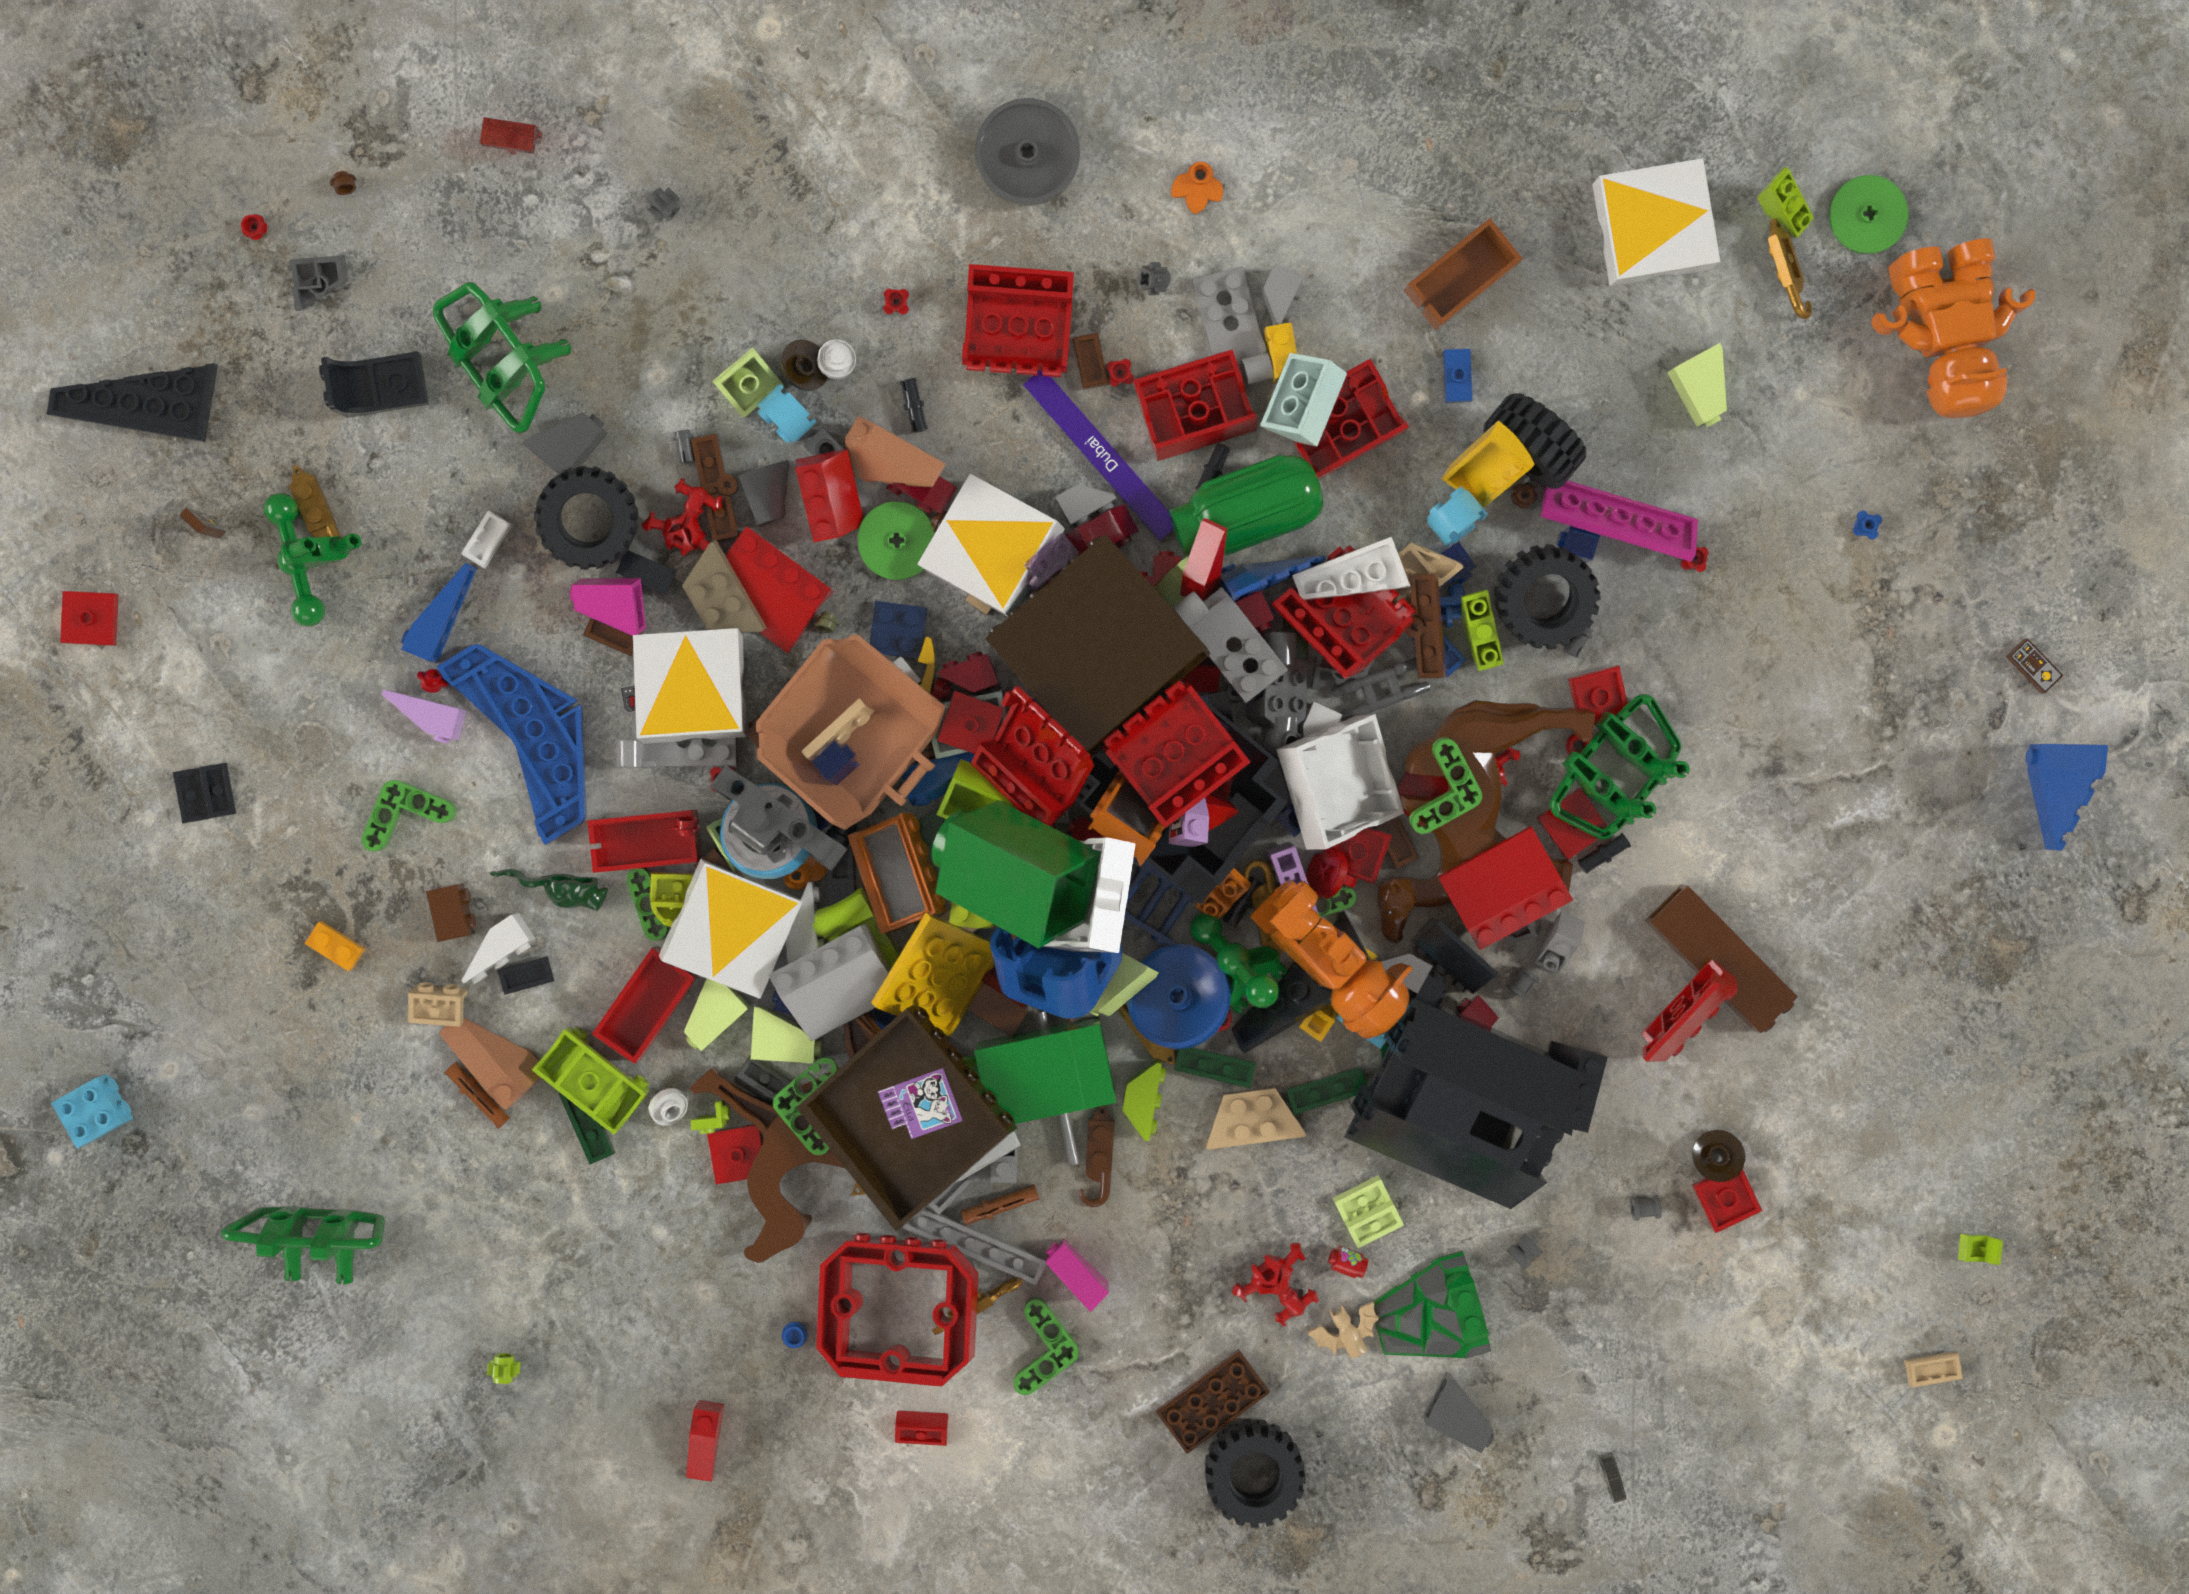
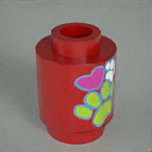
(1348, 1262)

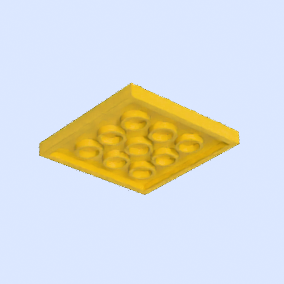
(938, 972)

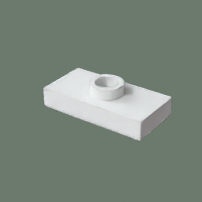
(486, 539)

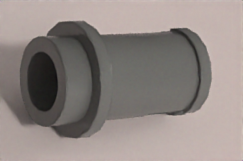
(684, 446)
(1577, 644)

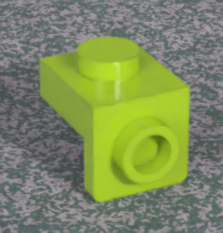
(708, 1123)
(1980, 1248)

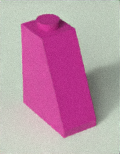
(611, 601)
(1077, 1274)

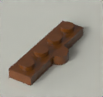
(716, 483)
(1427, 625)

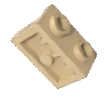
(436, 1004)

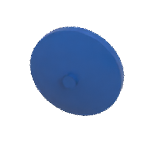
(1184, 1000)

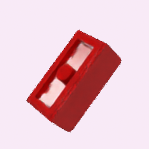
(921, 1428)

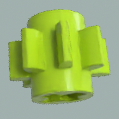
(503, 1368)

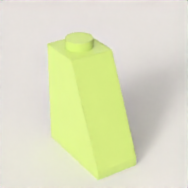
(1702, 385)
(1126, 982)
(713, 1013)
(781, 1039)

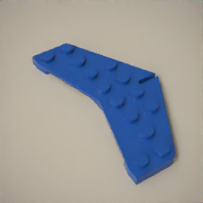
(528, 713)

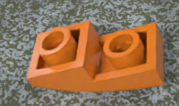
(1225, 894)

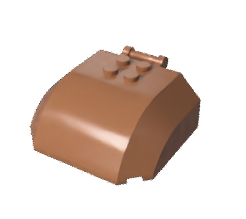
(885, 746)

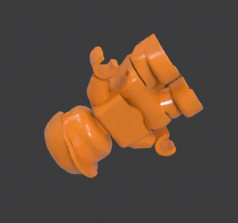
(1954, 322)
(1362, 990)

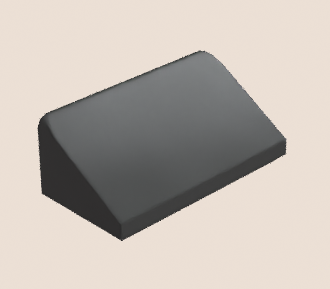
(761, 1080)

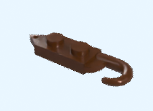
(1099, 1155)

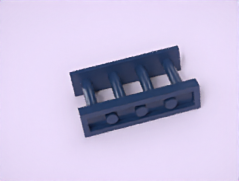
(1160, 934)

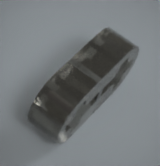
(1612, 1477)

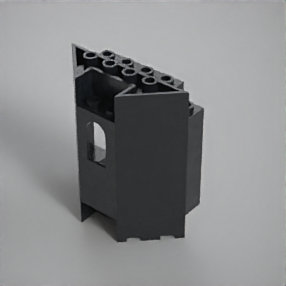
(1256, 793)
(1437, 1082)

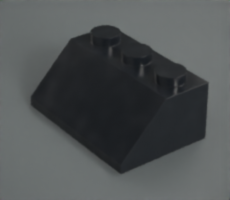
(1453, 956)
(1592, 1067)

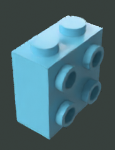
(92, 1110)

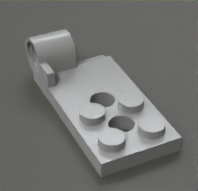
(1246, 339)
(1217, 622)
(636, 754)

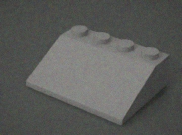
(833, 982)

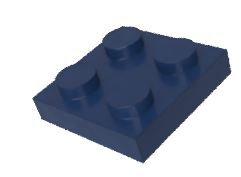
(898, 629)

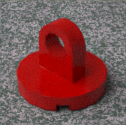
(1328, 873)

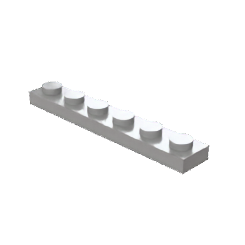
(978, 1245)

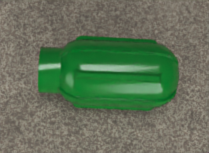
(1252, 503)

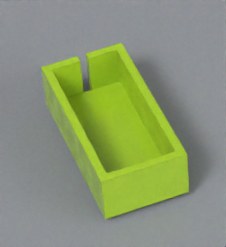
(969, 791)

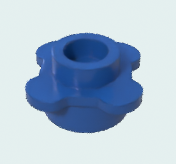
(1860, 528)

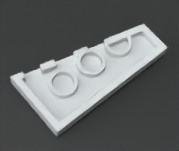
(1361, 571)

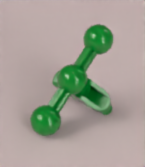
(304, 553)
(1244, 968)

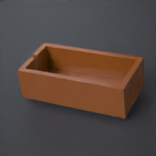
(1463, 274)

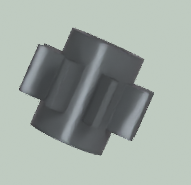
(663, 204)
(1154, 278)

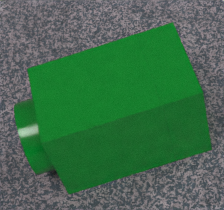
(1015, 871)
(1046, 1070)

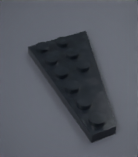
(154, 402)
(1297, 999)

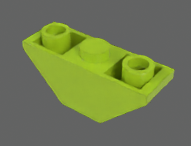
(1786, 203)
(1481, 630)
(1142, 1098)

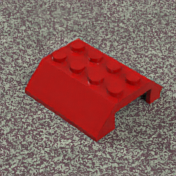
(1018, 320)
(1348, 628)
(1175, 752)
(1034, 760)

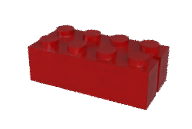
(642, 842)
(644, 1006)

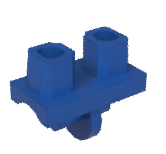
(1452, 605)

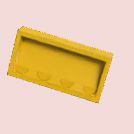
(1490, 464)

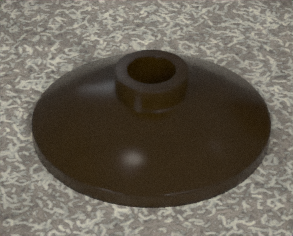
(805, 354)
(1731, 1154)

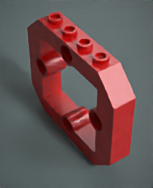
(834, 1317)

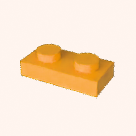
(335, 946)

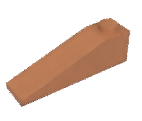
(887, 458)
(494, 1061)

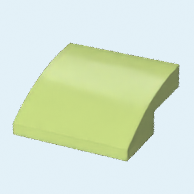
(1368, 1211)

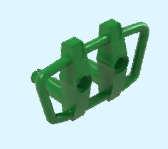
(512, 369)
(1641, 757)
(285, 1233)

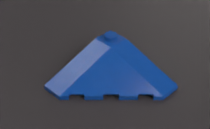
(1253, 577)
(2062, 784)

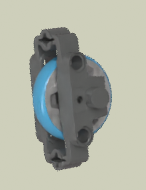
(770, 828)

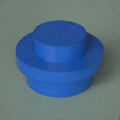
(794, 1334)

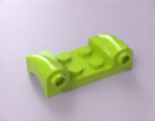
(850, 914)
(591, 1080)

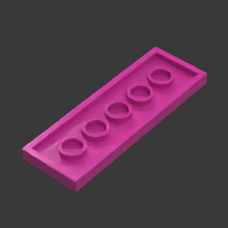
(1622, 519)

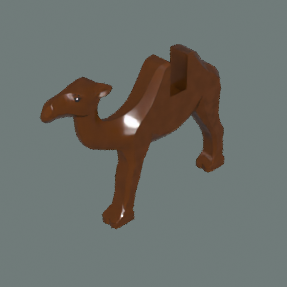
(1479, 732)
(780, 1150)

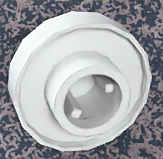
(836, 359)
(668, 1106)

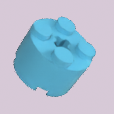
(786, 414)
(1456, 517)

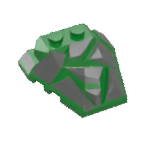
(1434, 1313)

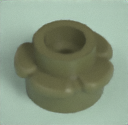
(826, 622)

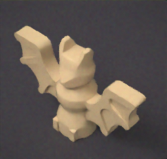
(1349, 1334)

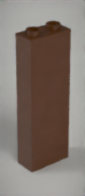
(1701, 934)

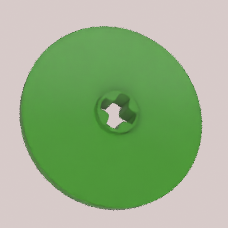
(1882, 200)
(881, 526)

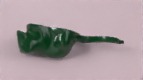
(563, 889)

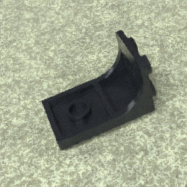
(374, 384)

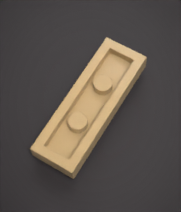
(840, 729)

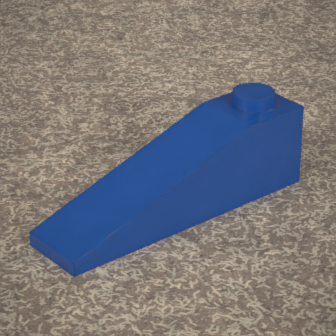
(433, 626)
(936, 781)

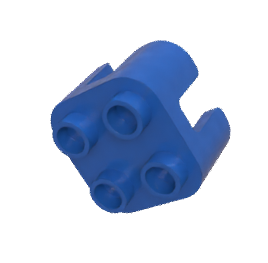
(1051, 978)

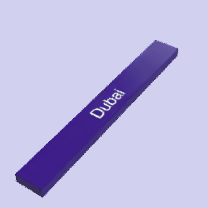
(1100, 454)

